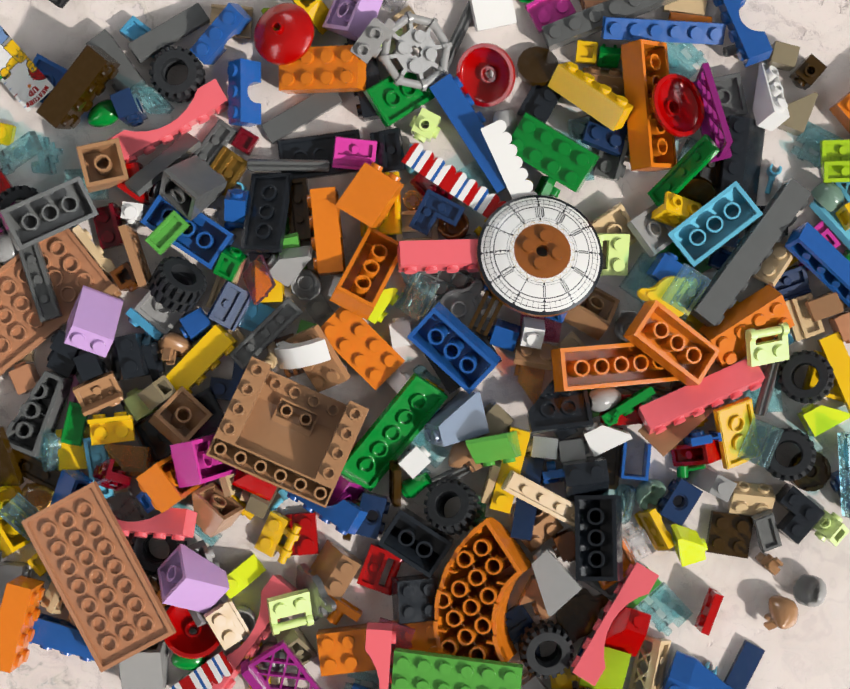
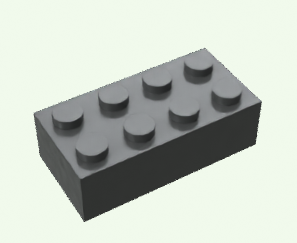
(48, 213)

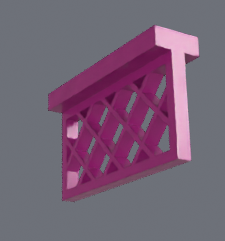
(714, 119)
(255, 676)

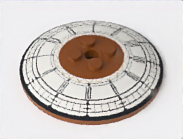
(533, 282)

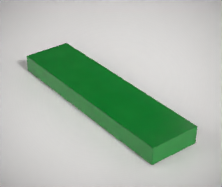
(685, 169)

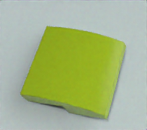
(835, 160)
(615, 671)

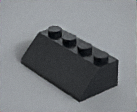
(746, 156)
(598, 538)

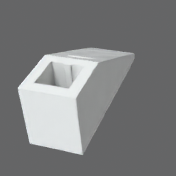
(769, 100)

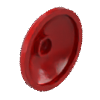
(290, 40)
(474, 74)
(677, 105)
(187, 644)

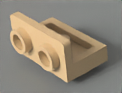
(751, 498)

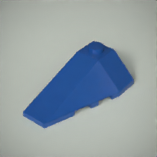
(689, 673)

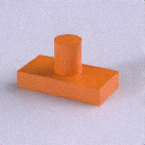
(346, 608)

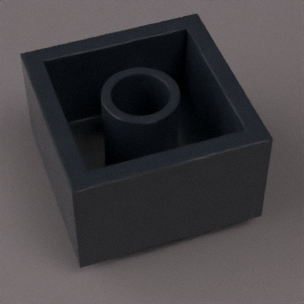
(414, 598)

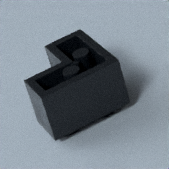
(62, 355)
(801, 513)

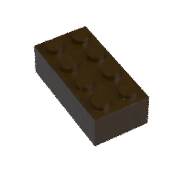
(78, 88)

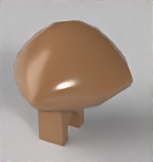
(173, 346)
(460, 455)
(782, 613)

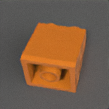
(370, 195)

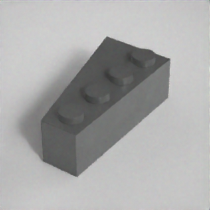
(39, 413)

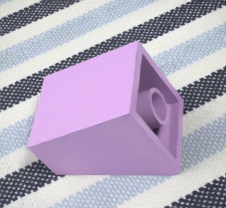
(93, 321)
(191, 581)

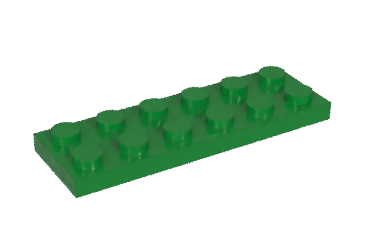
(393, 431)

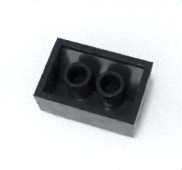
(416, 541)

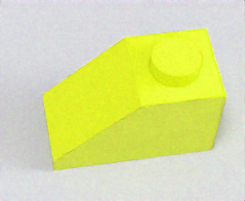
(820, 418)
(688, 545)
(244, 575)

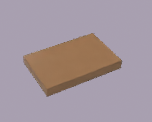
(135, 255)

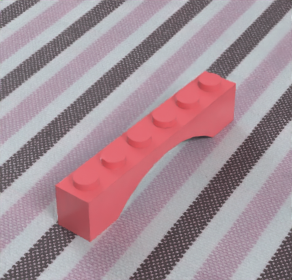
(206, 102)
(173, 522)
(637, 584)
(276, 586)
(378, 646)

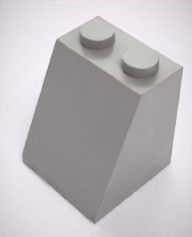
(554, 580)
(146, 669)

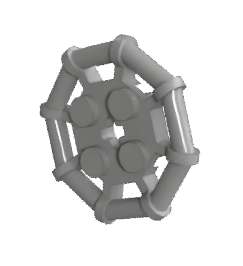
(427, 52)

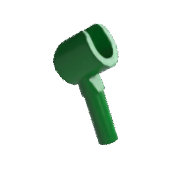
(682, 471)

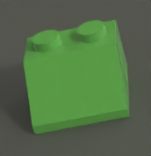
(494, 447)

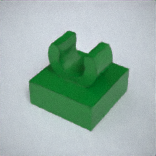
(608, 56)
(546, 187)

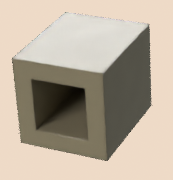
(783, 56)
(157, 392)

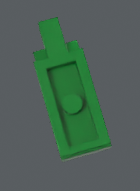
(627, 405)

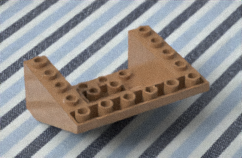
(287, 433)

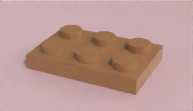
(326, 373)

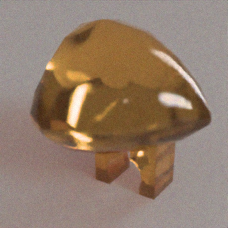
(38, 495)

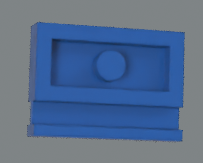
(699, 437)

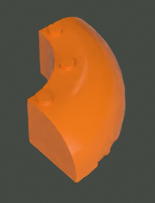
(477, 593)

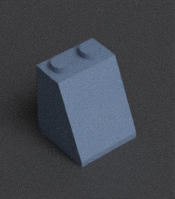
(457, 420)

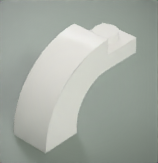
(301, 354)

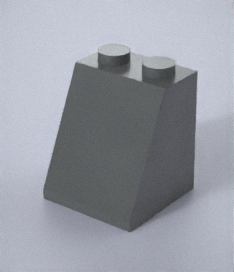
(191, 186)

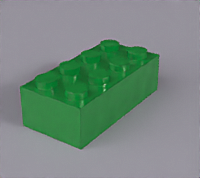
(553, 152)

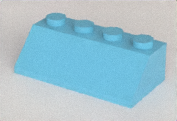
(715, 224)

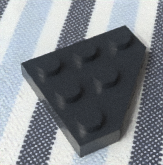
(560, 411)

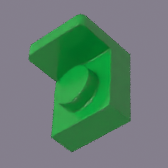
(229, 263)

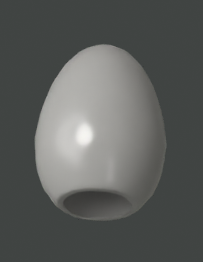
(508, 117)
(604, 398)

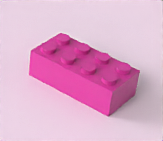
(193, 465)

